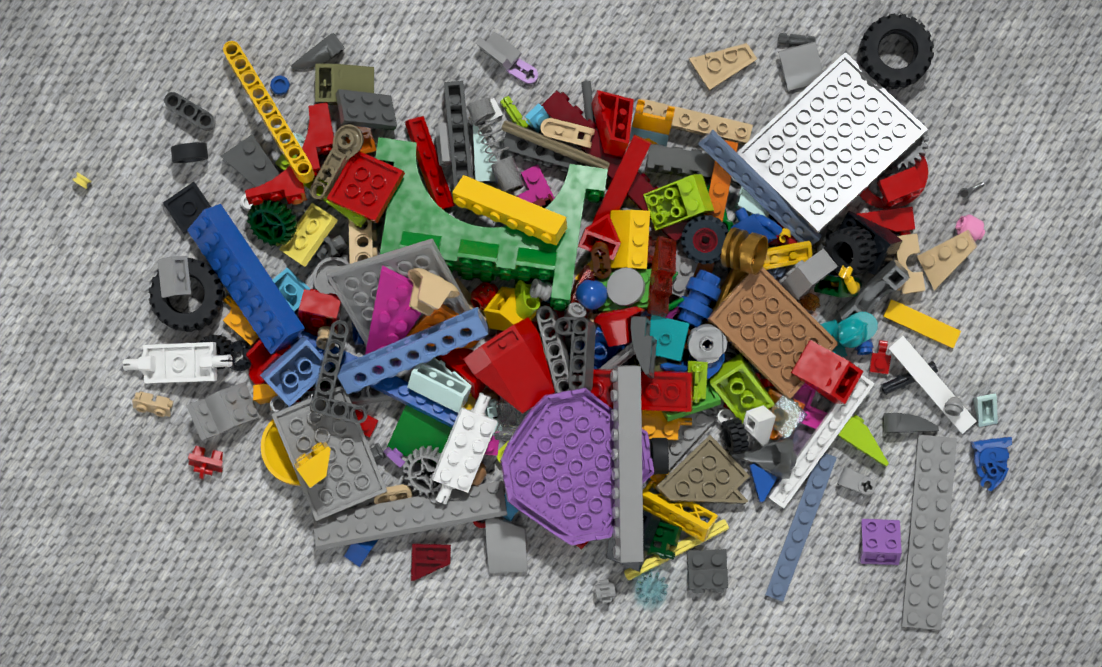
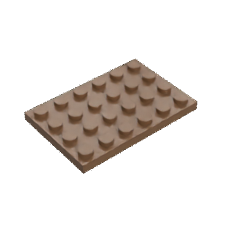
(769, 328)

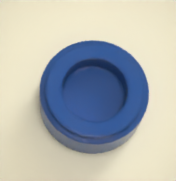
(280, 85)

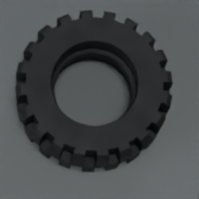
(910, 30)
(204, 314)

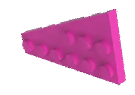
(391, 313)

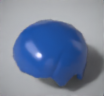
(591, 294)

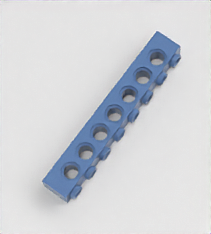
(417, 342)

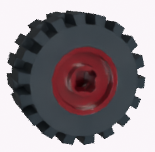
(704, 239)

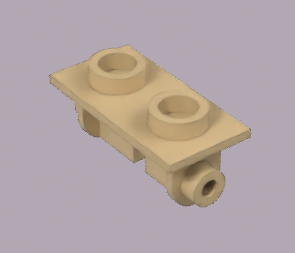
(143, 403)

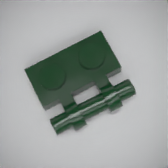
(667, 535)

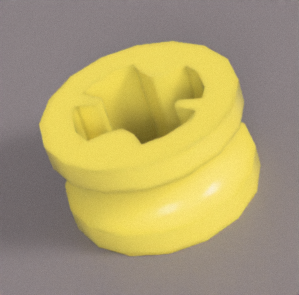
(81, 180)

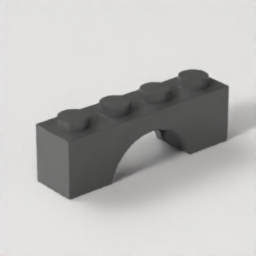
(886, 281)

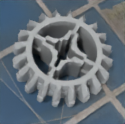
(426, 457)

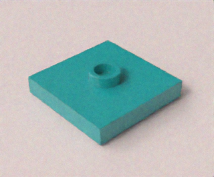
(670, 336)

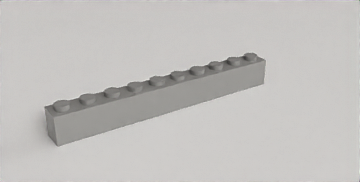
(627, 463)

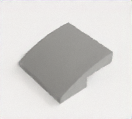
(800, 65)
(443, 144)

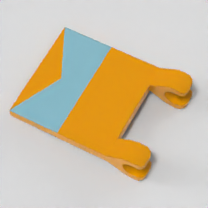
(650, 126)

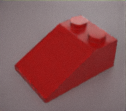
(319, 310)

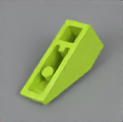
(860, 437)

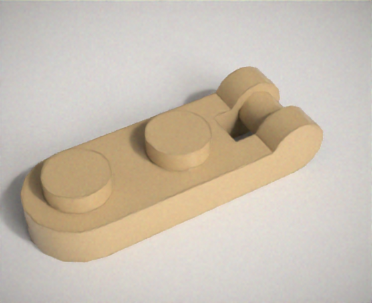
(567, 132)

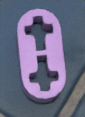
(521, 76)

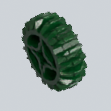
(271, 223)

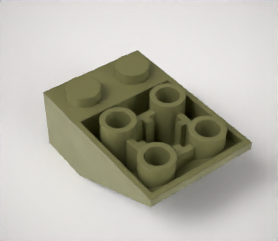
(340, 76)

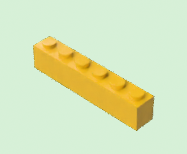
(509, 210)

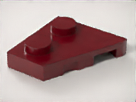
(429, 558)

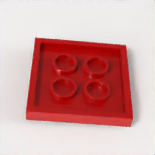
(366, 186)

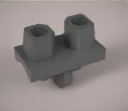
(332, 248)

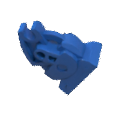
(993, 457)

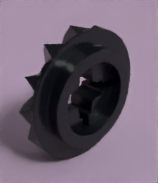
(240, 365)

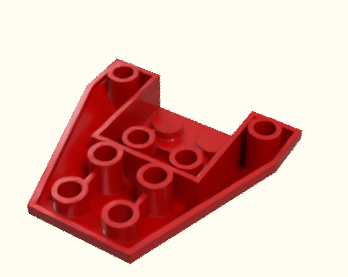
(514, 366)

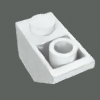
(759, 424)

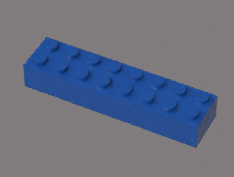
(245, 279)

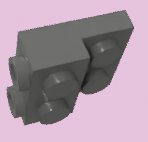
(707, 570)

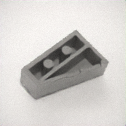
(807, 274)

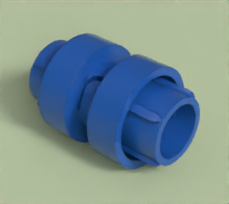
(702, 291)

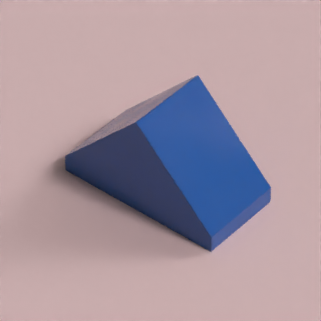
(762, 481)
(358, 552)

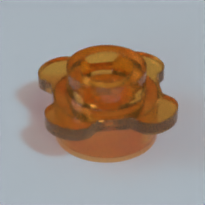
(810, 302)

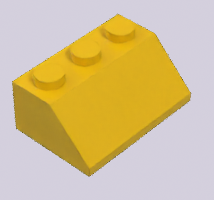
(633, 232)

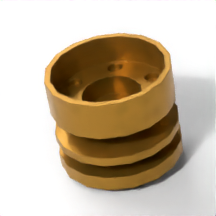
(744, 251)

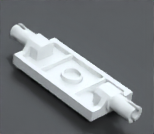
(179, 362)
(464, 449)

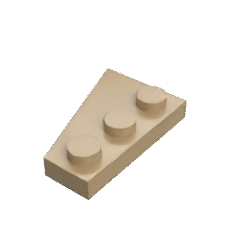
(722, 64)
(946, 257)

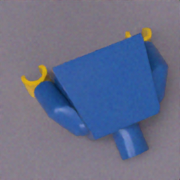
(761, 225)

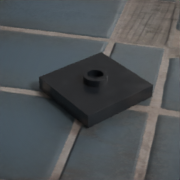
(186, 206)

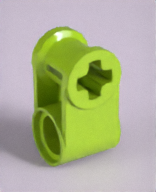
(524, 302)

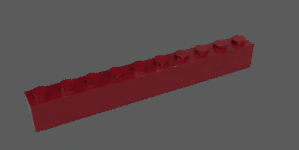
(560, 109)

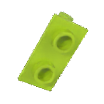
(699, 379)

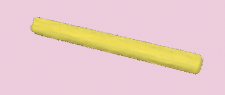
(682, 547)

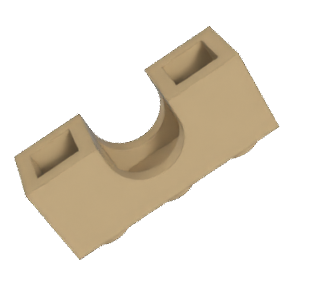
(910, 247)

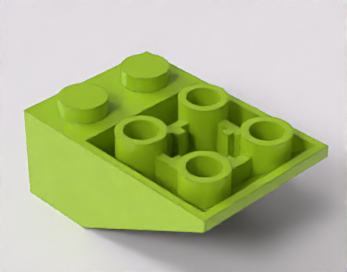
(678, 201)

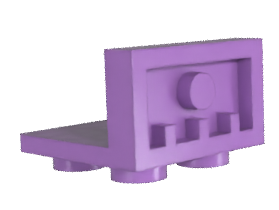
(880, 542)

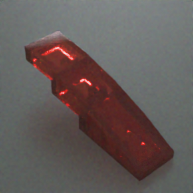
(661, 276)

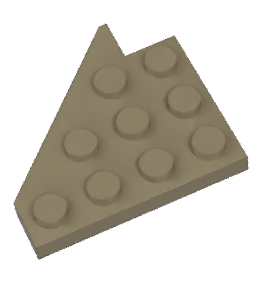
(705, 477)

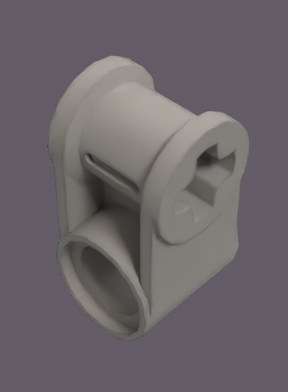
(853, 480)

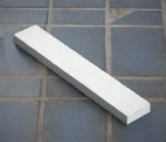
(928, 381)

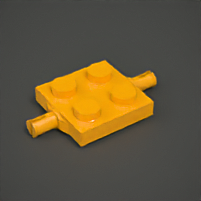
(239, 323)
(658, 427)

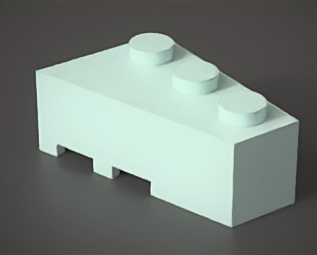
(440, 384)

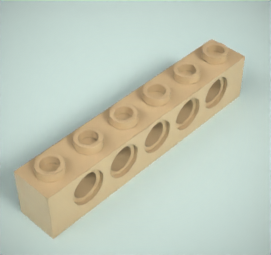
(702, 123)
(358, 236)

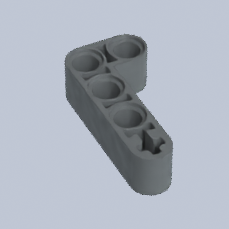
(577, 355)

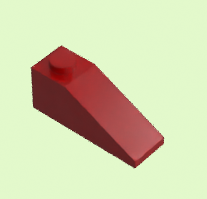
(896, 220)

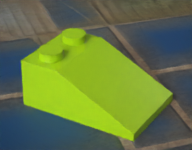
(740, 387)

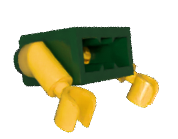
(841, 285)

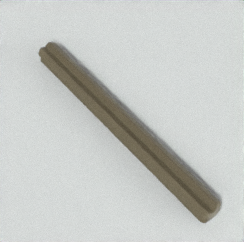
(554, 145)

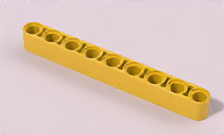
(270, 119)

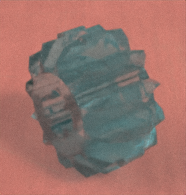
(647, 592)

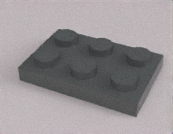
(366, 109)

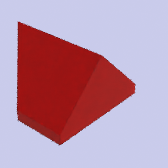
(601, 231)

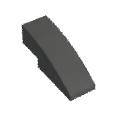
(644, 344)

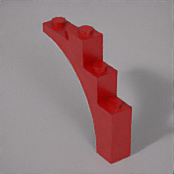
(317, 142)

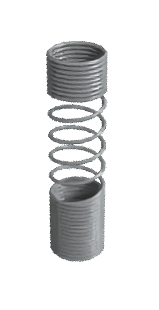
(505, 169)

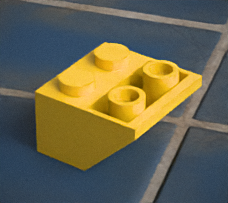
(502, 310)
(314, 465)

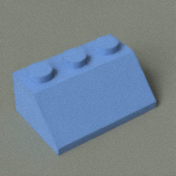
(294, 371)

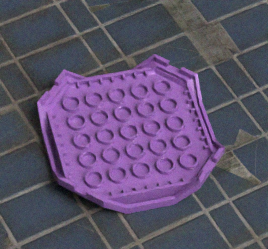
(563, 465)

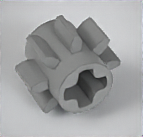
(605, 591)

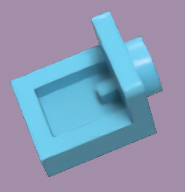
(536, 117)

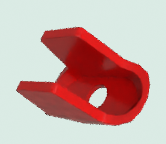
(617, 324)
(261, 360)

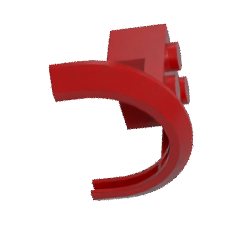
(899, 188)

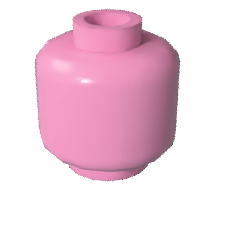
(972, 224)

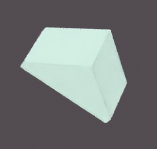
(986, 409)

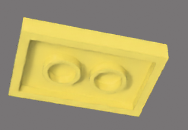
(310, 234)

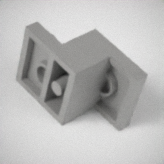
(223, 411)

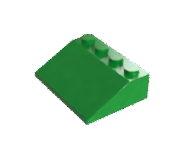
(418, 430)

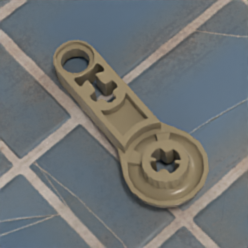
(337, 158)

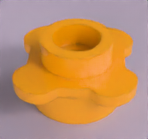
(657, 478)

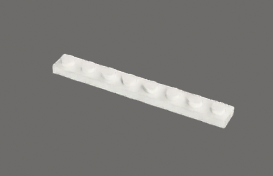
(819, 443)

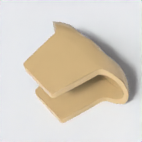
(429, 291)

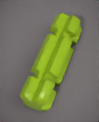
(513, 112)

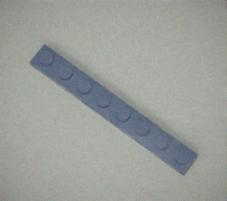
(757, 187)
(800, 527)

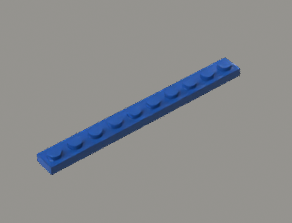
(394, 387)

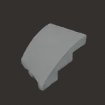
(506, 546)

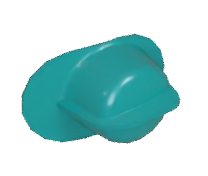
(855, 329)

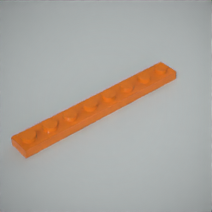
(718, 194)

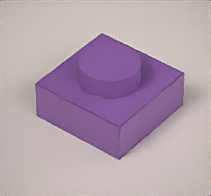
(395, 455)

